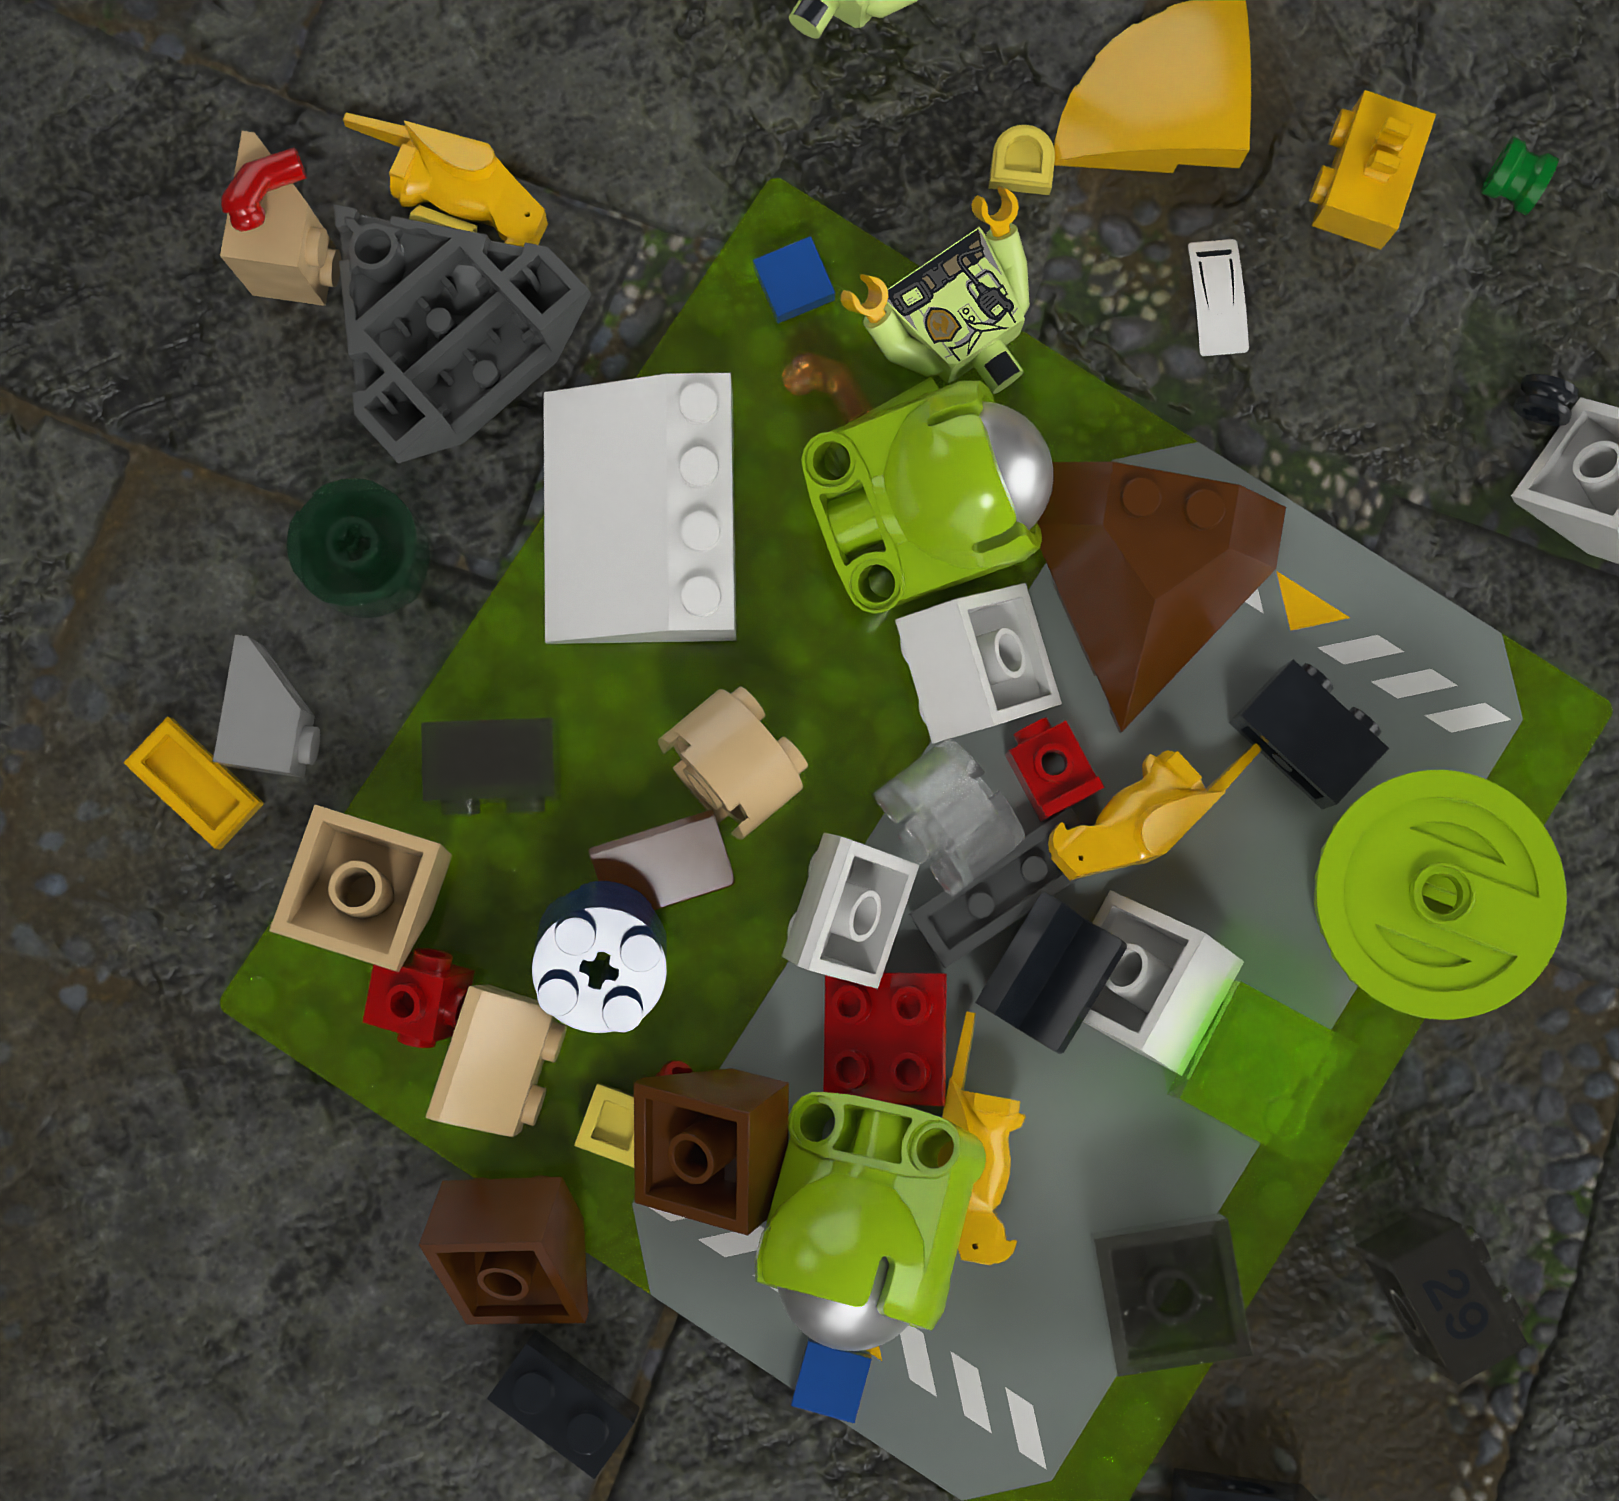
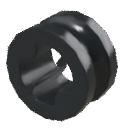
(1546, 399)

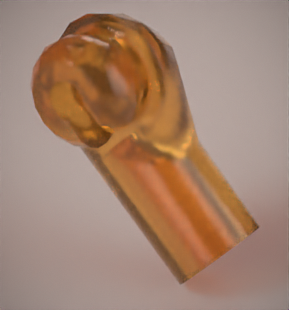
(829, 377)

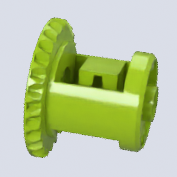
(1440, 894)

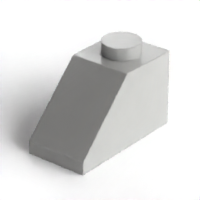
(264, 717)

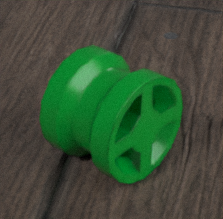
(1519, 175)

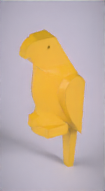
(456, 177)
(1143, 817)
(991, 1121)

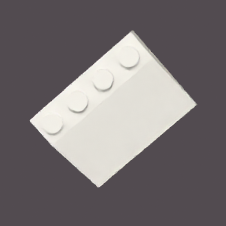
(640, 511)

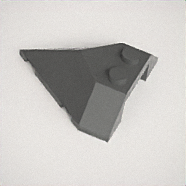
(446, 326)

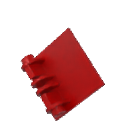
(887, 1038)

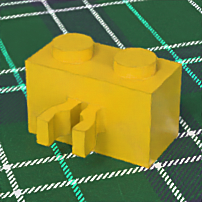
(1372, 169)

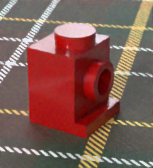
(1049, 792)

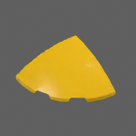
(1165, 94)

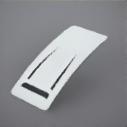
(1219, 297)

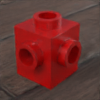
(420, 999)

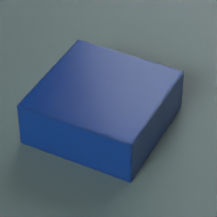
(794, 279)
(831, 1381)

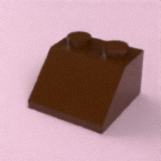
(710, 1145)
(509, 1250)

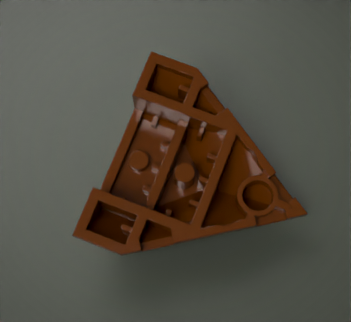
(1151, 568)

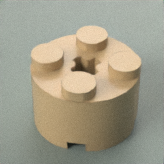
(734, 760)

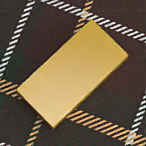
(193, 784)

